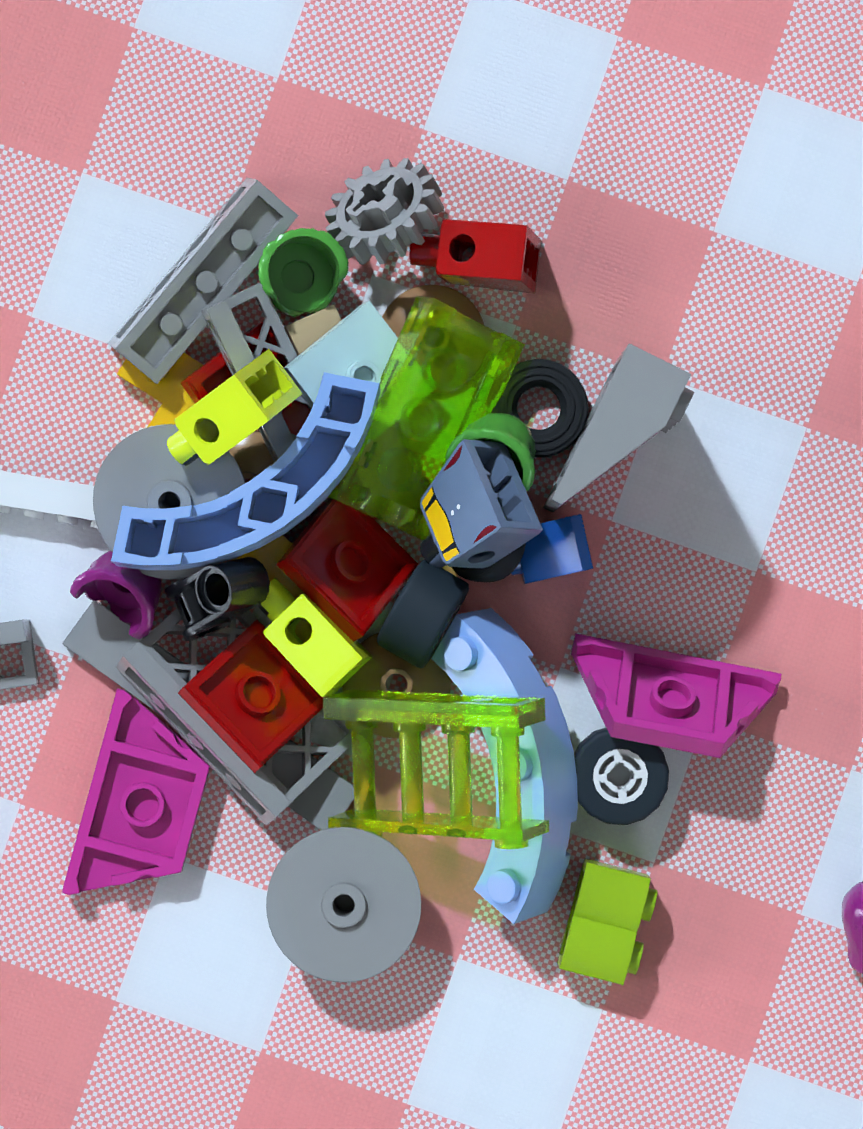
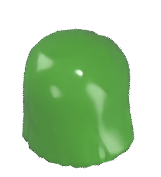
(302, 270)
(510, 431)

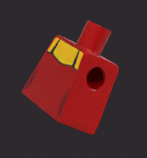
(502, 260)

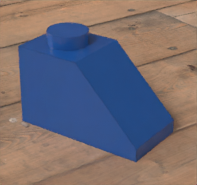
(556, 551)

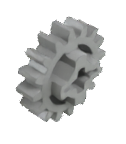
(384, 211)

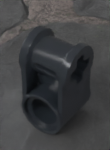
(218, 595)

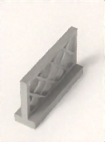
(160, 687)

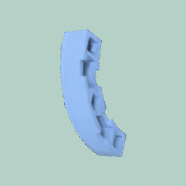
(267, 503)
(491, 659)

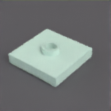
(352, 348)

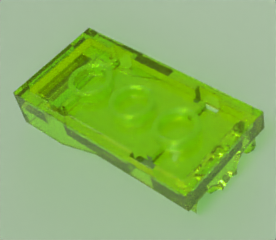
(423, 408)

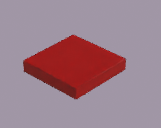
(347, 566)
(252, 697)

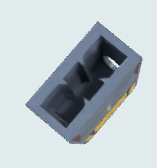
(476, 508)

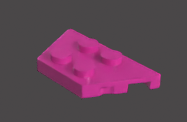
(671, 695)
(137, 803)

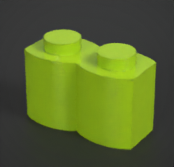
(606, 921)

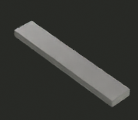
(103, 641)

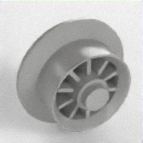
(146, 475)
(343, 904)

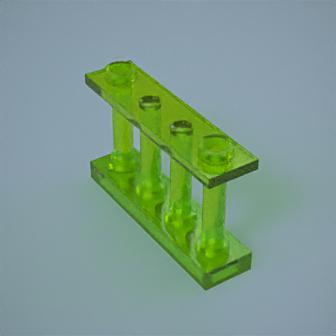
(458, 718)

